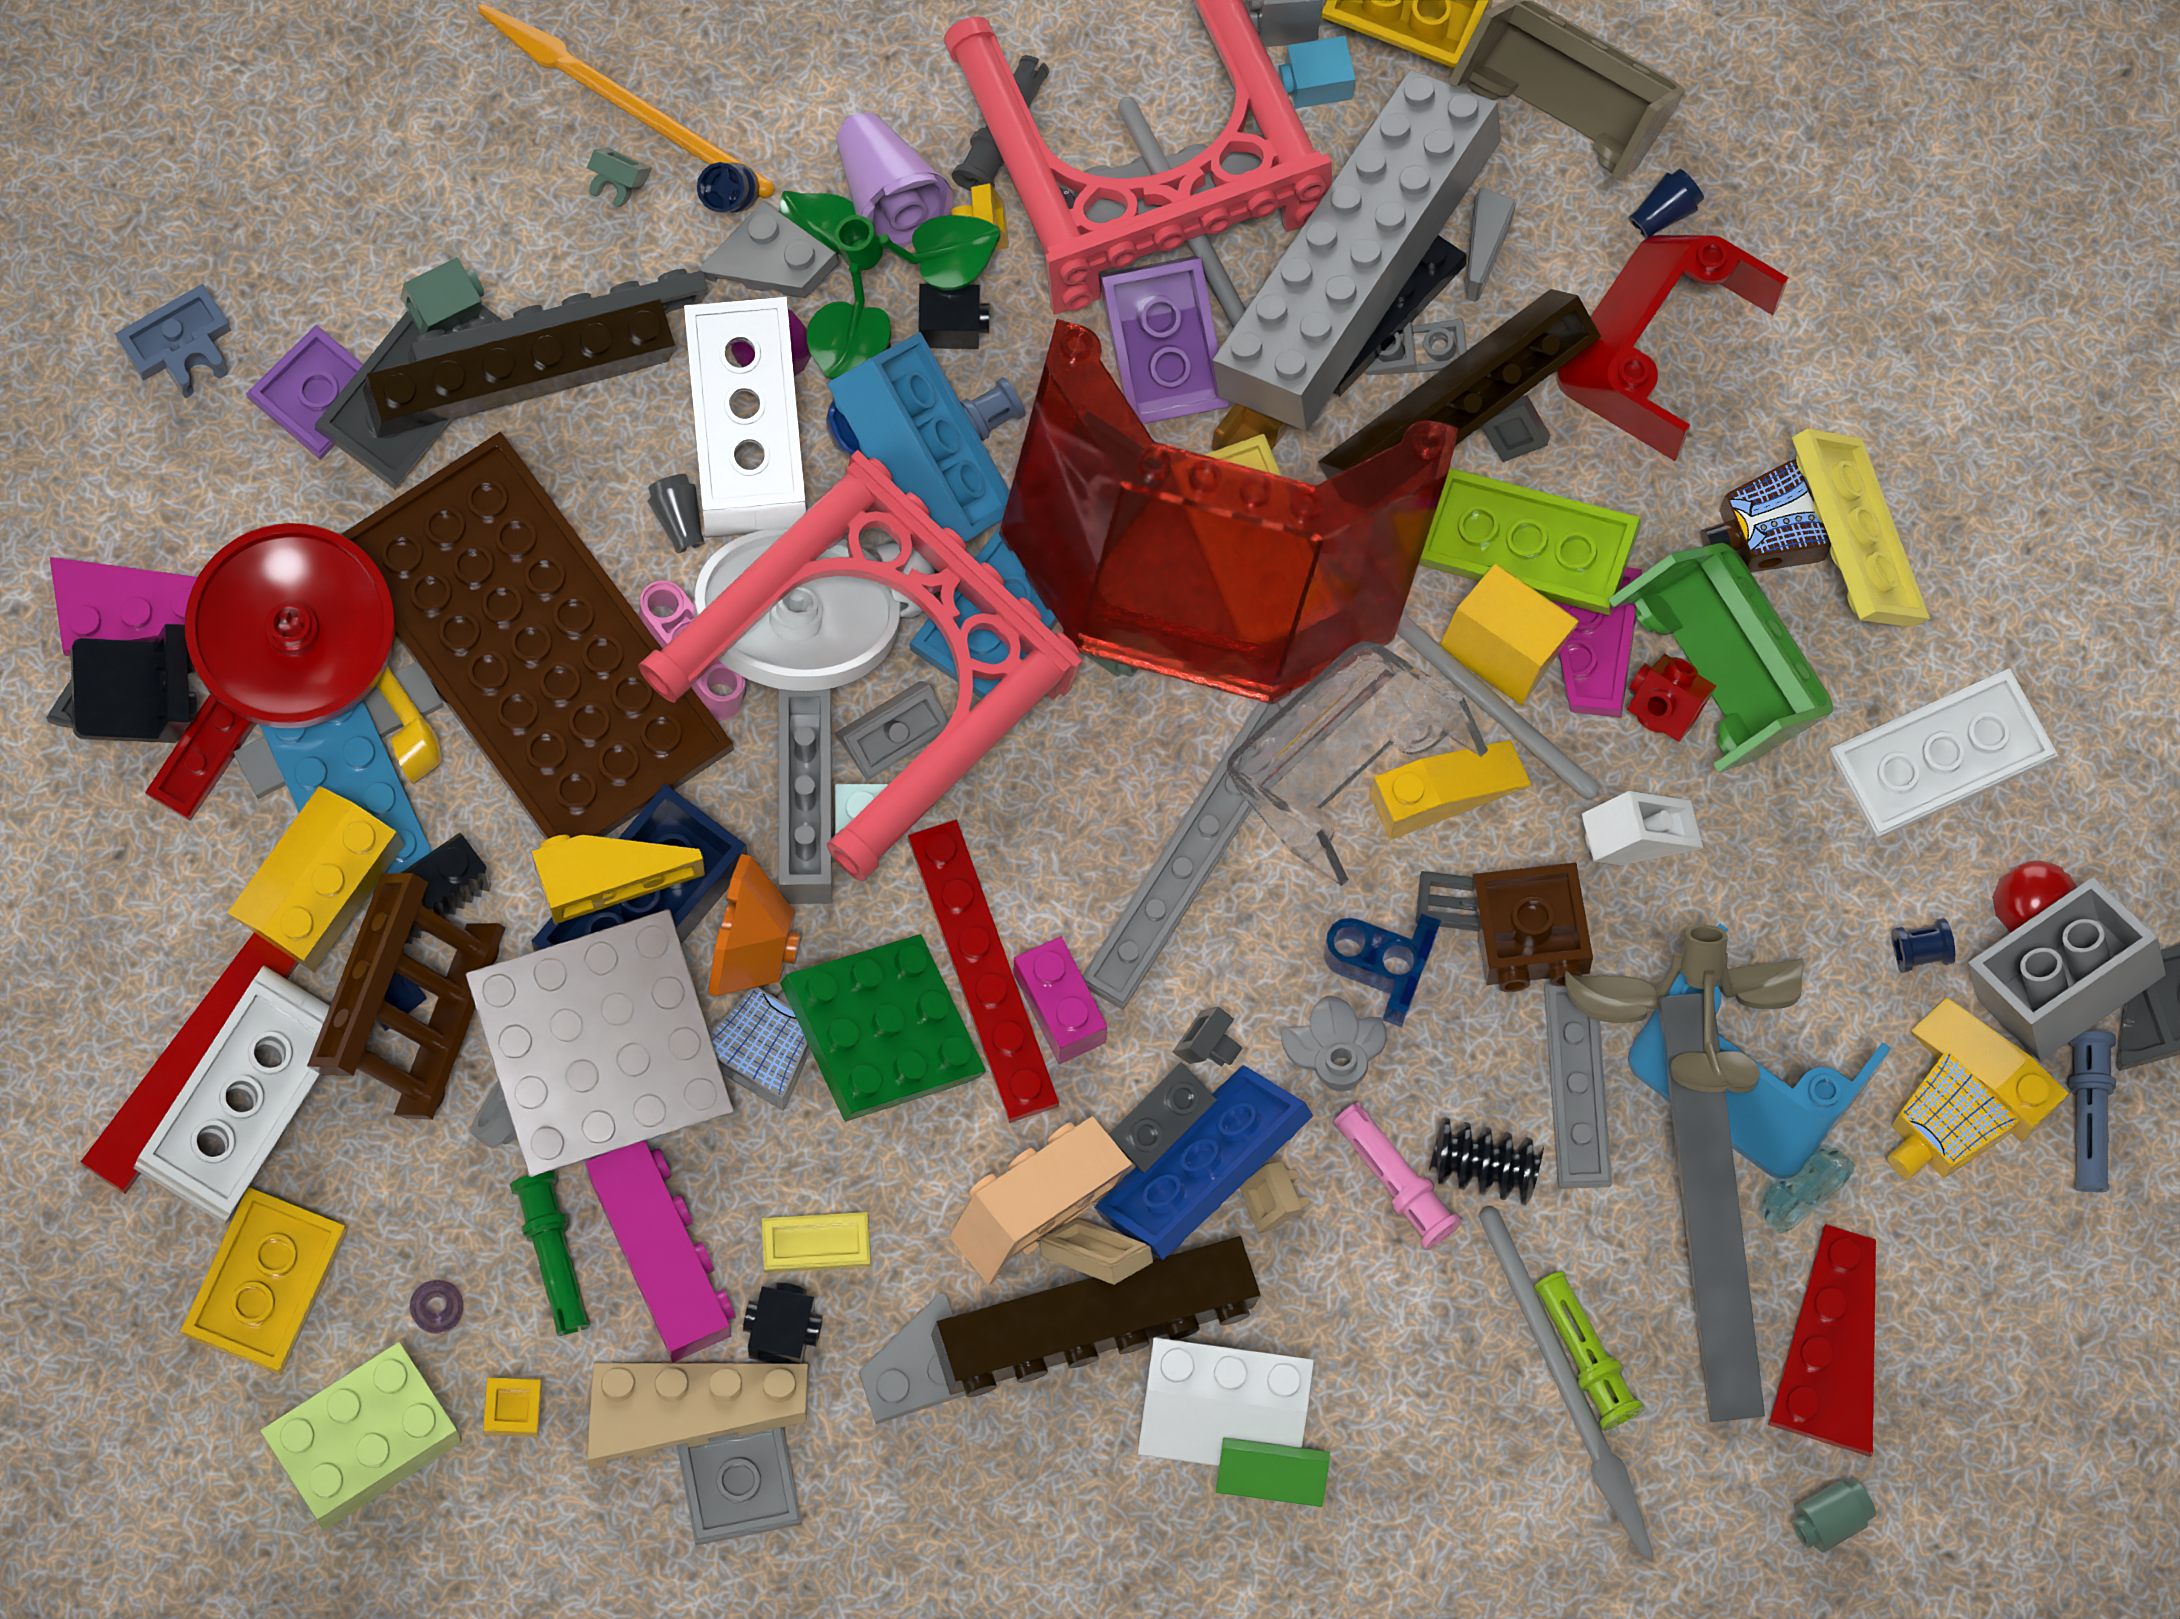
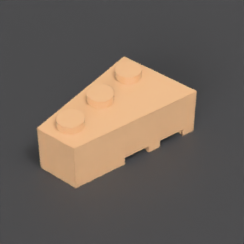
(1037, 1195)

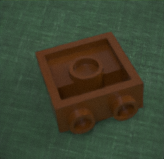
(1532, 925)

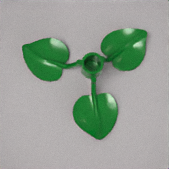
(950, 255)

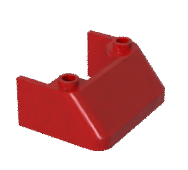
(1618, 378)

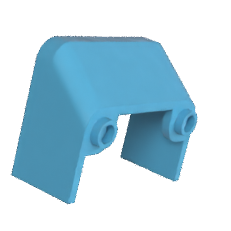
(1773, 1123)

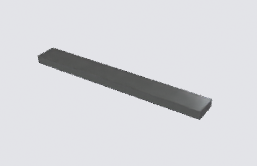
(1712, 1224)

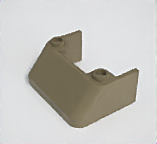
(1572, 78)

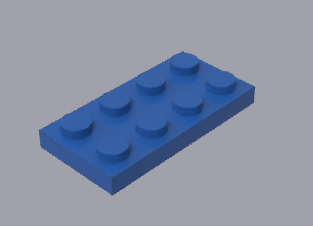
(1205, 1163)

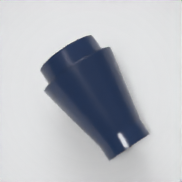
(1667, 203)

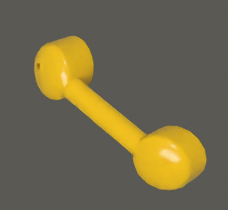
(416, 742)

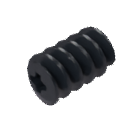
(1486, 1160)

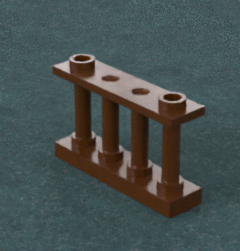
(363, 988)

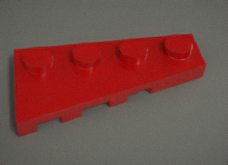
(1830, 1360)

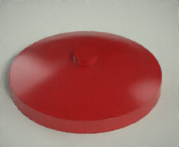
(290, 625)

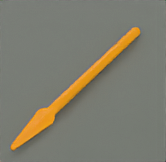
(552, 53)

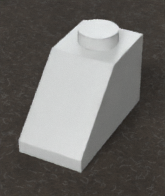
(1640, 828)

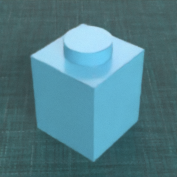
(1318, 72)

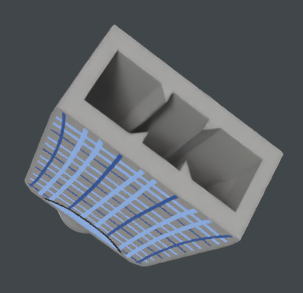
(761, 1046)

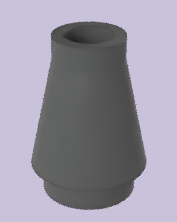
(677, 510)

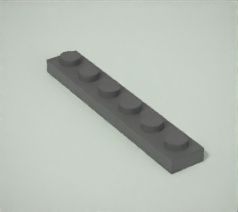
(673, 288)

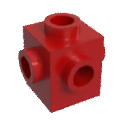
(1669, 696)

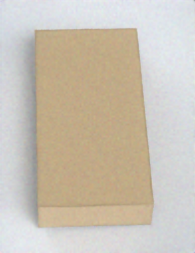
(1096, 1251)

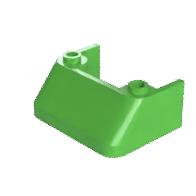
(1735, 643)

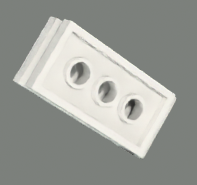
(732, 496)
(268, 1016)

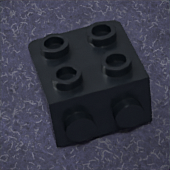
(132, 688)

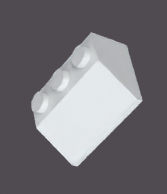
(1220, 1392)

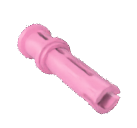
(1411, 1194)

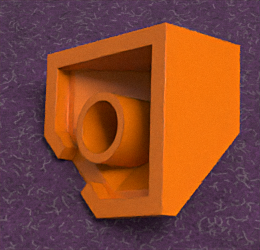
(754, 933)

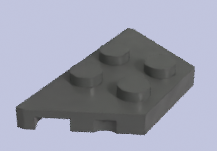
(2153, 1019)

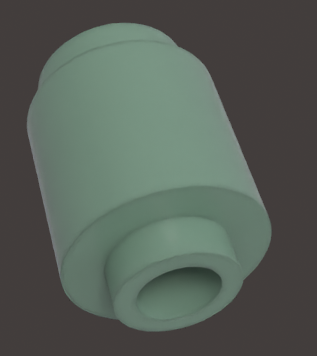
(1833, 1515)

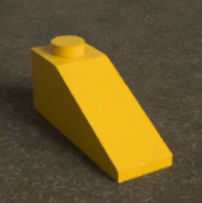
(1445, 786)
(600, 871)
(1996, 1062)

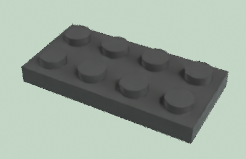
(349, 422)

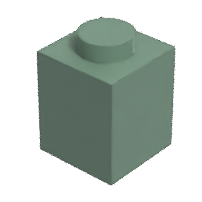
(443, 297)

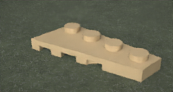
(673, 1404)

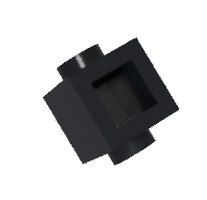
(781, 1324)

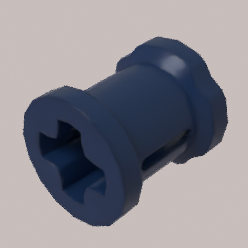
(1923, 945)

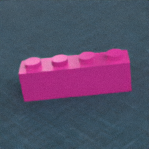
(659, 1249)

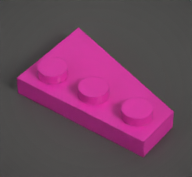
(116, 601)
(1599, 656)

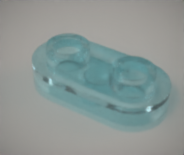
(1820, 1178)

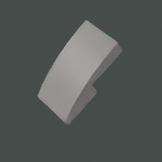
(1392, 360)

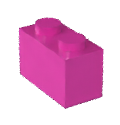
(1060, 1000)

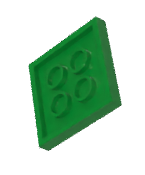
(882, 1027)

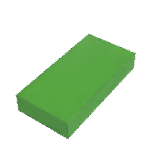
(1272, 1472)

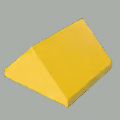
(1508, 633)

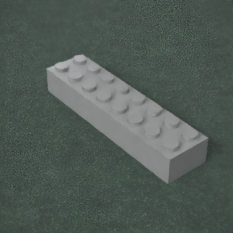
(1357, 250)

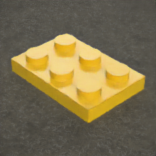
(264, 1281)

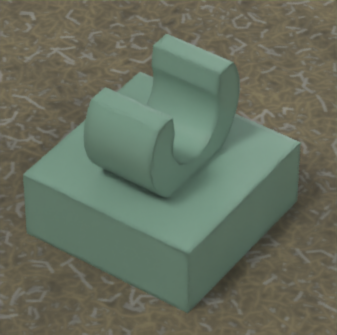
(618, 169)

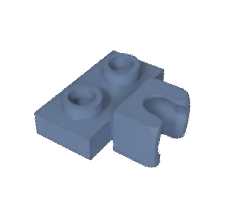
(177, 339)

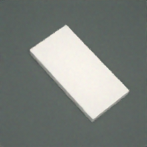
(1942, 754)

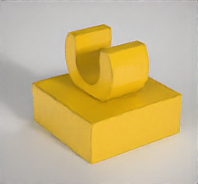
(989, 207)
(512, 1407)

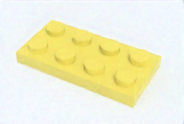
(1859, 528)

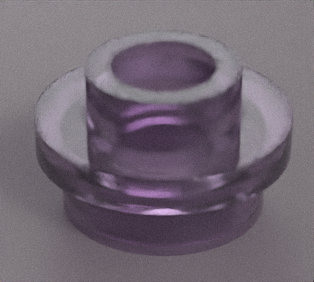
(444, 1320)

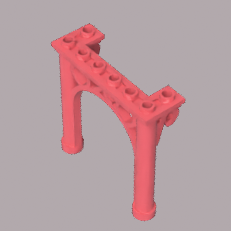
(1078, 248)
(854, 504)

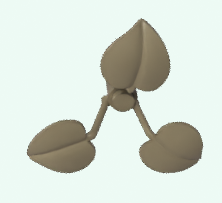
(1704, 966)

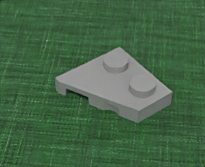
(771, 254)
(907, 1370)

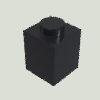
(952, 317)

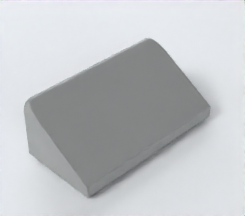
(894, 729)

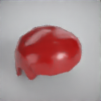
(2029, 891)

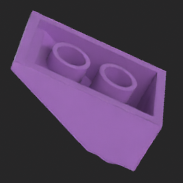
(1163, 338)

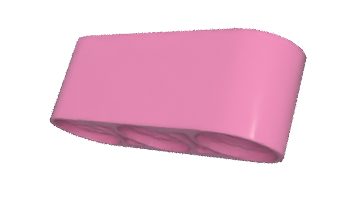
(667, 628)

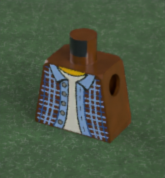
(1771, 522)

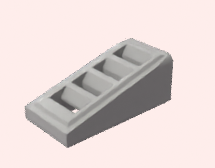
(1490, 225)

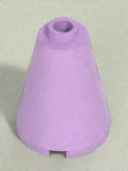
(890, 179)

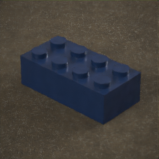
(672, 822)

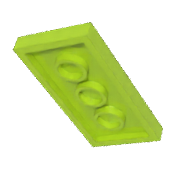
(1546, 540)

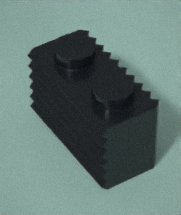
(452, 876)

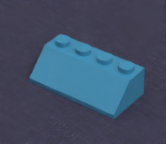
(923, 436)

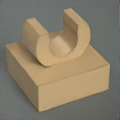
(1272, 1196)

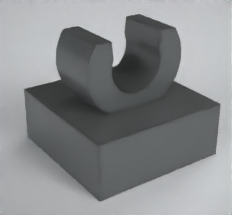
(1517, 430)
(1208, 1039)

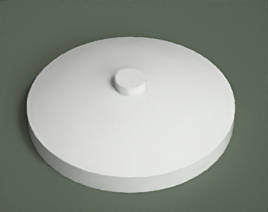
(816, 633)

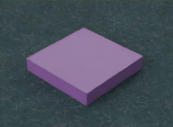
(304, 387)

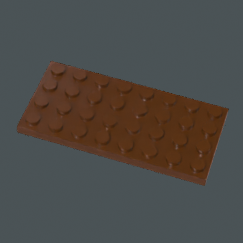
(533, 645)

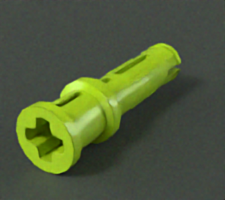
(1593, 1377)

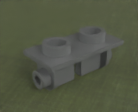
(1162, 1117)

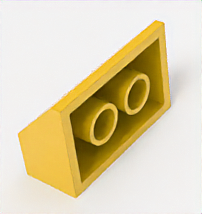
(1421, 26)
(317, 877)

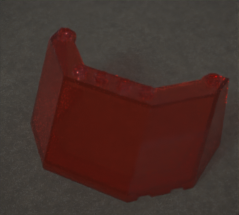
(1202, 558)

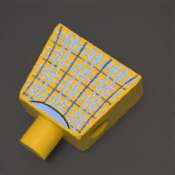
(1948, 1121)

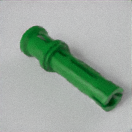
(546, 1229)

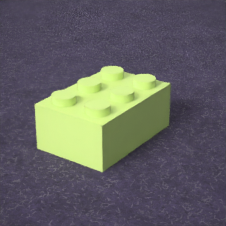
(361, 1436)

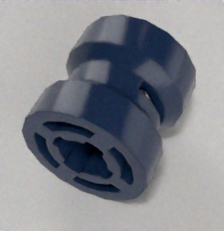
(717, 187)

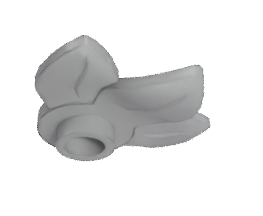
(1334, 1035)

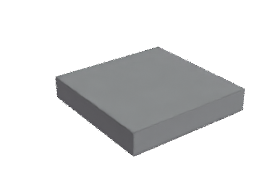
(739, 1486)

